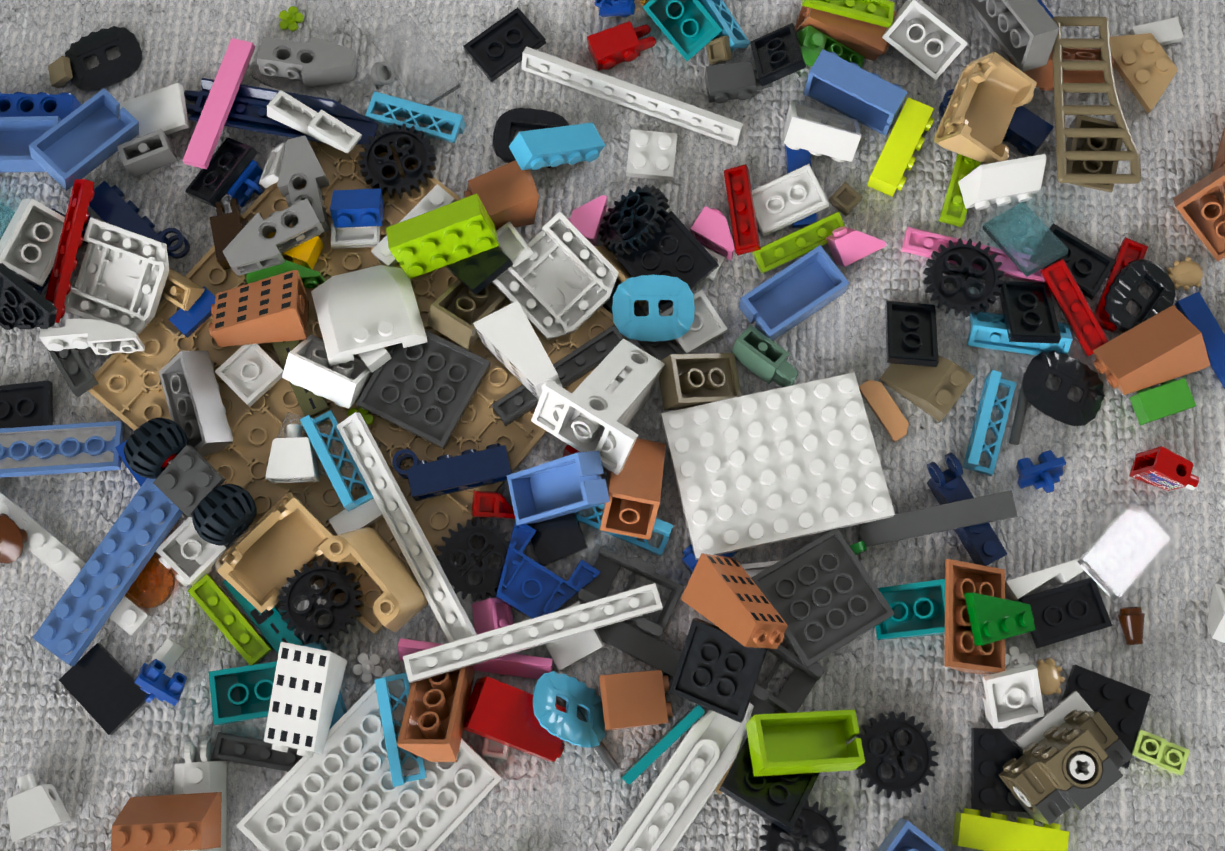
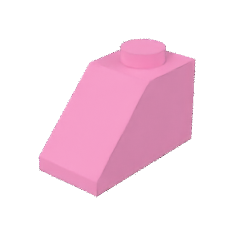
(589, 218)
(713, 232)
(852, 245)

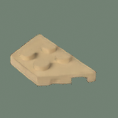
(1143, 66)

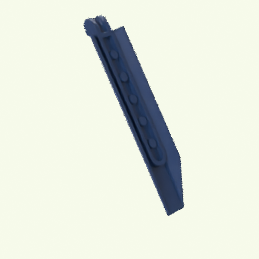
(250, 111)

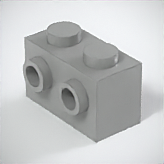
(147, 153)

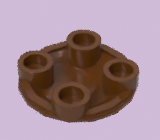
(11, 540)

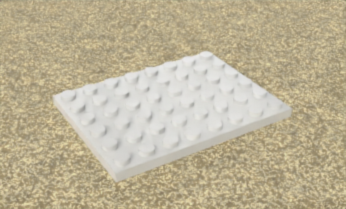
(776, 465)
(349, 795)

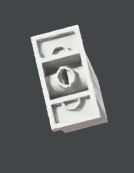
(602, 405)

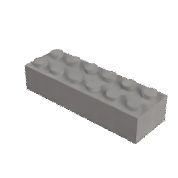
(1020, 28)

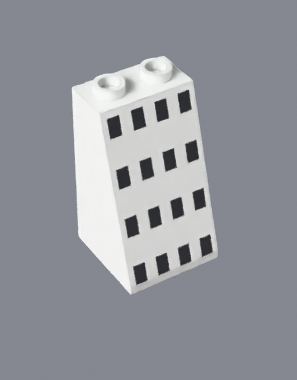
(515, 344)
(303, 698)

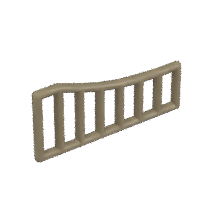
(1113, 109)

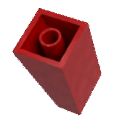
(509, 718)

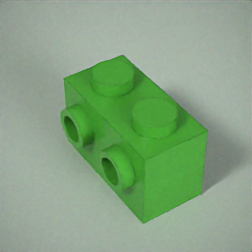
(1162, 401)

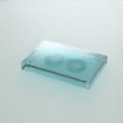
(1025, 239)

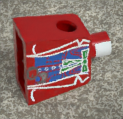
(1164, 469)

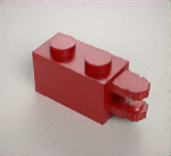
(618, 44)

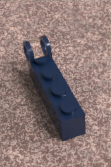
(1025, 130)
(115, 211)
(454, 473)
(950, 487)

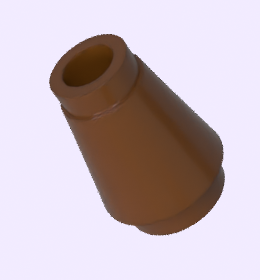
(1132, 624)

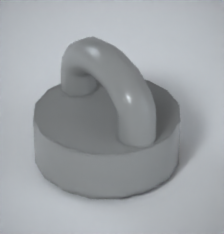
(382, 73)

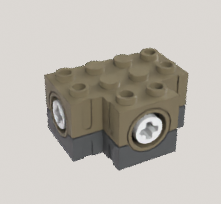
(1066, 766)

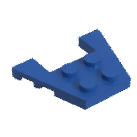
(533, 587)

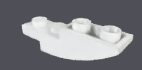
(98, 334)

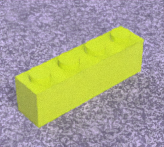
(900, 146)
(1003, 835)

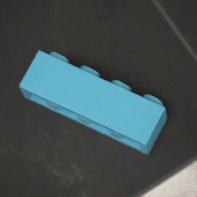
(556, 146)

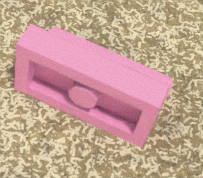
(491, 615)

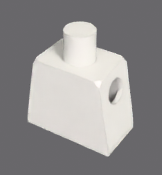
(292, 458)
(34, 809)

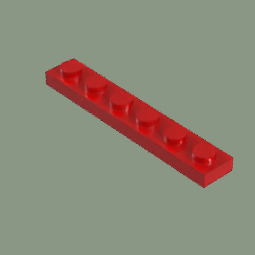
(69, 243)

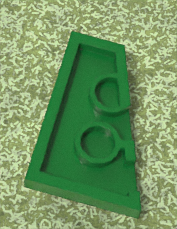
(997, 618)

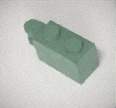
(764, 357)

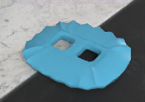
(653, 326)
(567, 725)

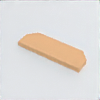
(885, 409)

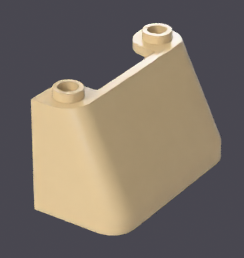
(984, 108)
(367, 548)
(272, 551)

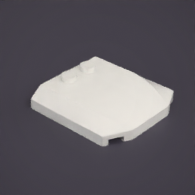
(119, 277)
(560, 281)
(367, 312)

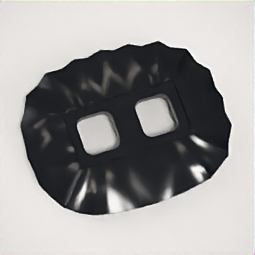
(108, 71)
(522, 120)
(1126, 288)
(1056, 403)

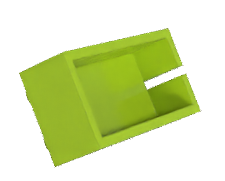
(442, 236)
(804, 742)

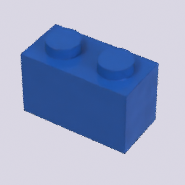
(357, 208)

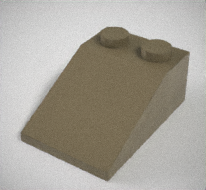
(1093, 144)
(459, 308)
(698, 379)
(928, 387)

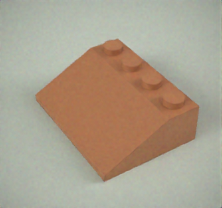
(1204, 210)
(959, 642)

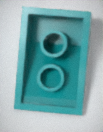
(684, 24)
(917, 610)
(241, 692)

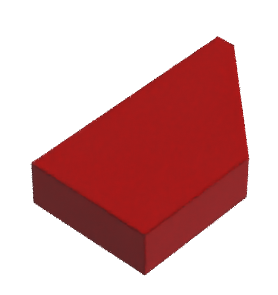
(491, 505)

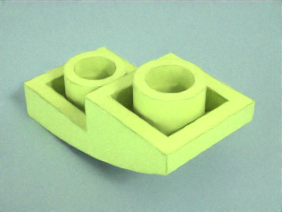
(1160, 752)

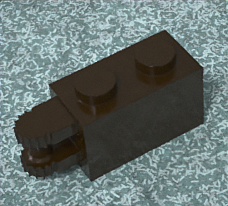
(225, 229)

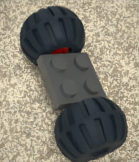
(163, 453)

